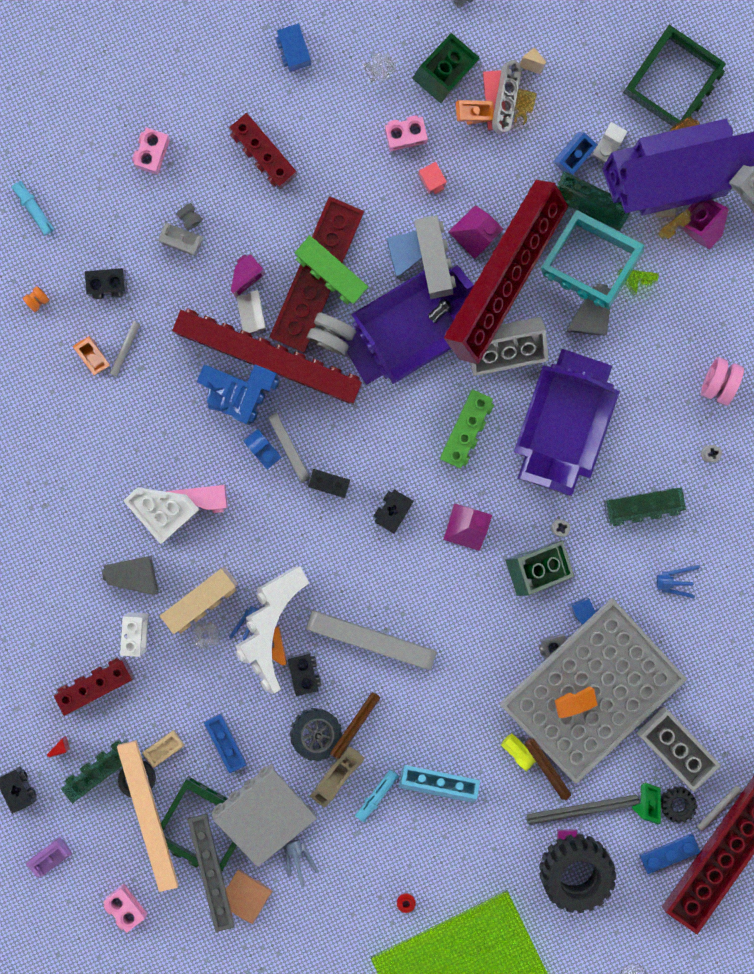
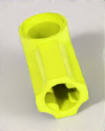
(518, 751)

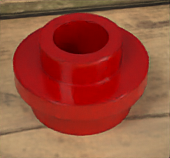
(406, 897)

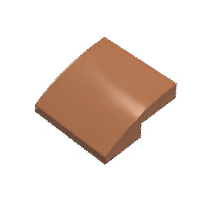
(247, 896)

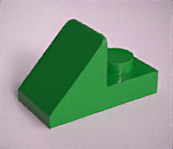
(650, 804)

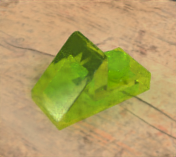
(645, 278)

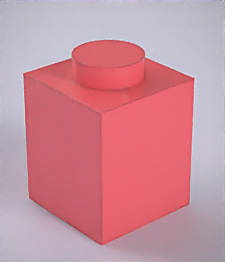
(432, 178)

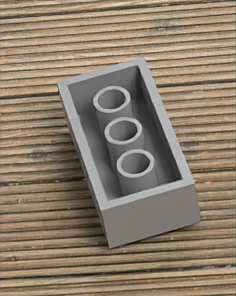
(514, 346)
(678, 749)

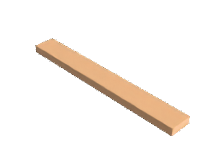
(147, 816)

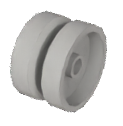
(331, 334)

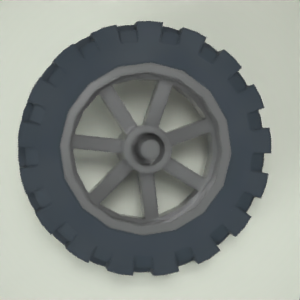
(301, 723)

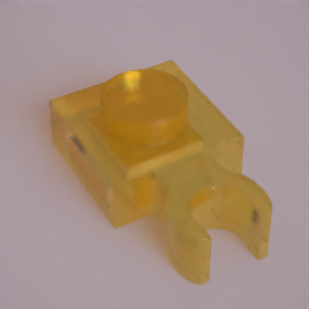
(524, 103)

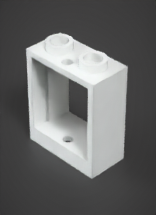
(136, 628)

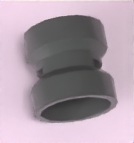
(189, 217)

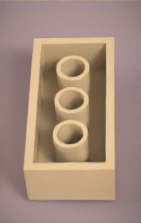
(198, 600)

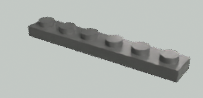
(211, 872)

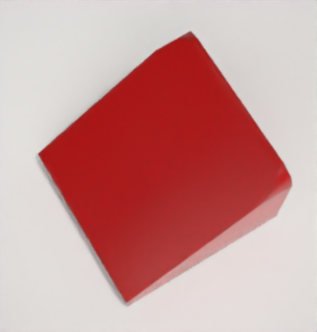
(60, 748)

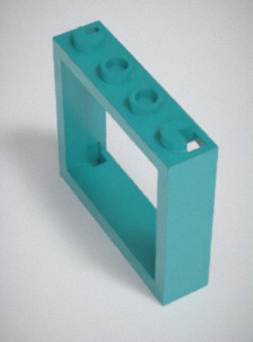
(606, 233)

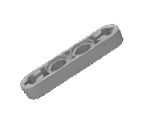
(509, 98)
(289, 447)

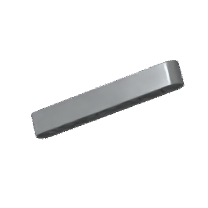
(371, 640)

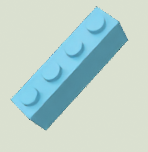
(439, 784)

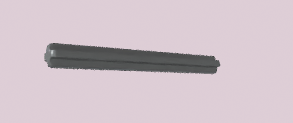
(582, 809)

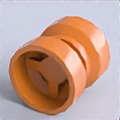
(31, 300)

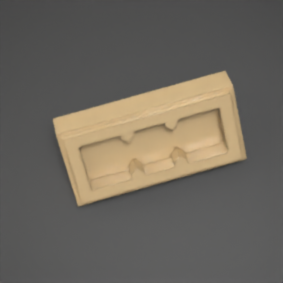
(163, 748)

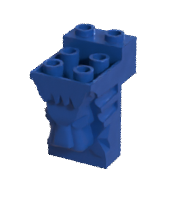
(237, 396)

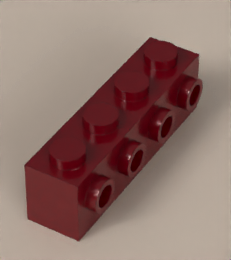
(263, 151)
(94, 686)

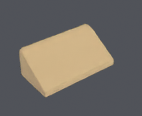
(533, 61)

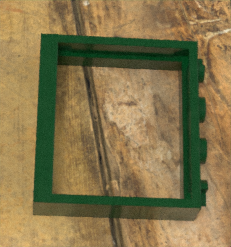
(694, 49)
(208, 794)

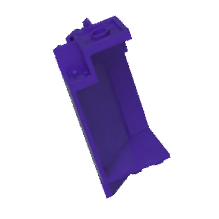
(678, 167)
(397, 334)
(566, 422)

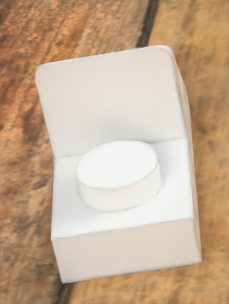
(609, 142)

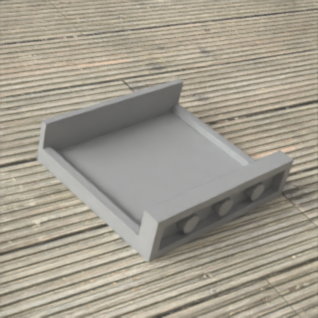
(263, 815)

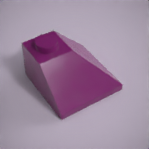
(706, 222)
(476, 231)
(245, 274)
(467, 527)

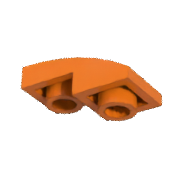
(573, 704)

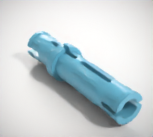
(30, 204)
(372, 802)

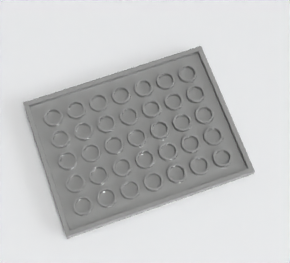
(628, 681)

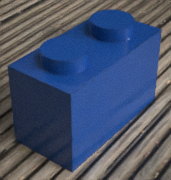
(293, 47)
(575, 153)

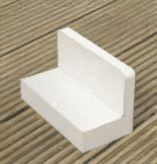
(251, 312)

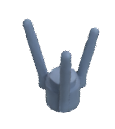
(294, 850)

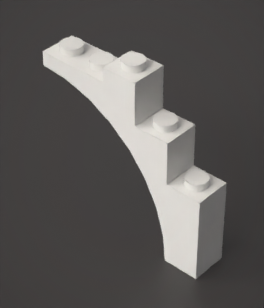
(263, 622)

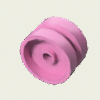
(722, 381)

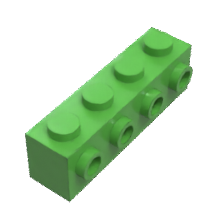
(331, 270)
(466, 428)

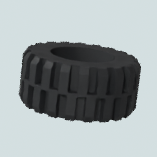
(584, 895)

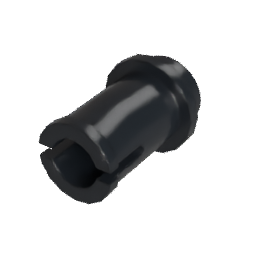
(437, 313)

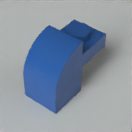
(262, 448)
(583, 610)

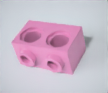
(407, 139)
(157, 151)
(129, 905)

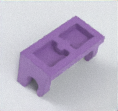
(49, 857)

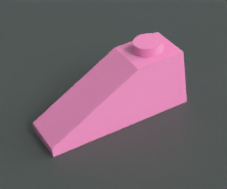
(208, 498)

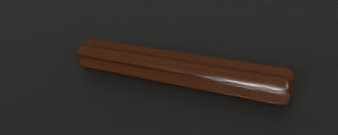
(355, 725)
(548, 769)

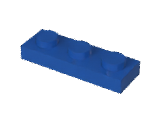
(225, 743)
(669, 853)

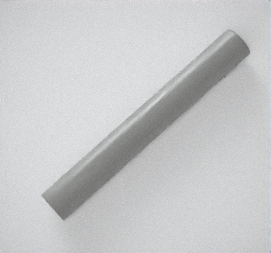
(125, 348)
(719, 808)

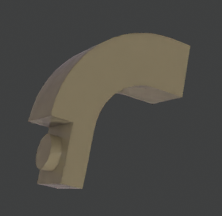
(336, 776)

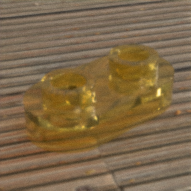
(680, 220)

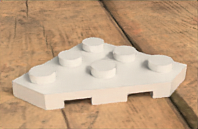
(161, 511)

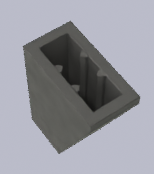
(590, 318)
(133, 575)

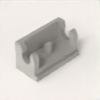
(180, 239)

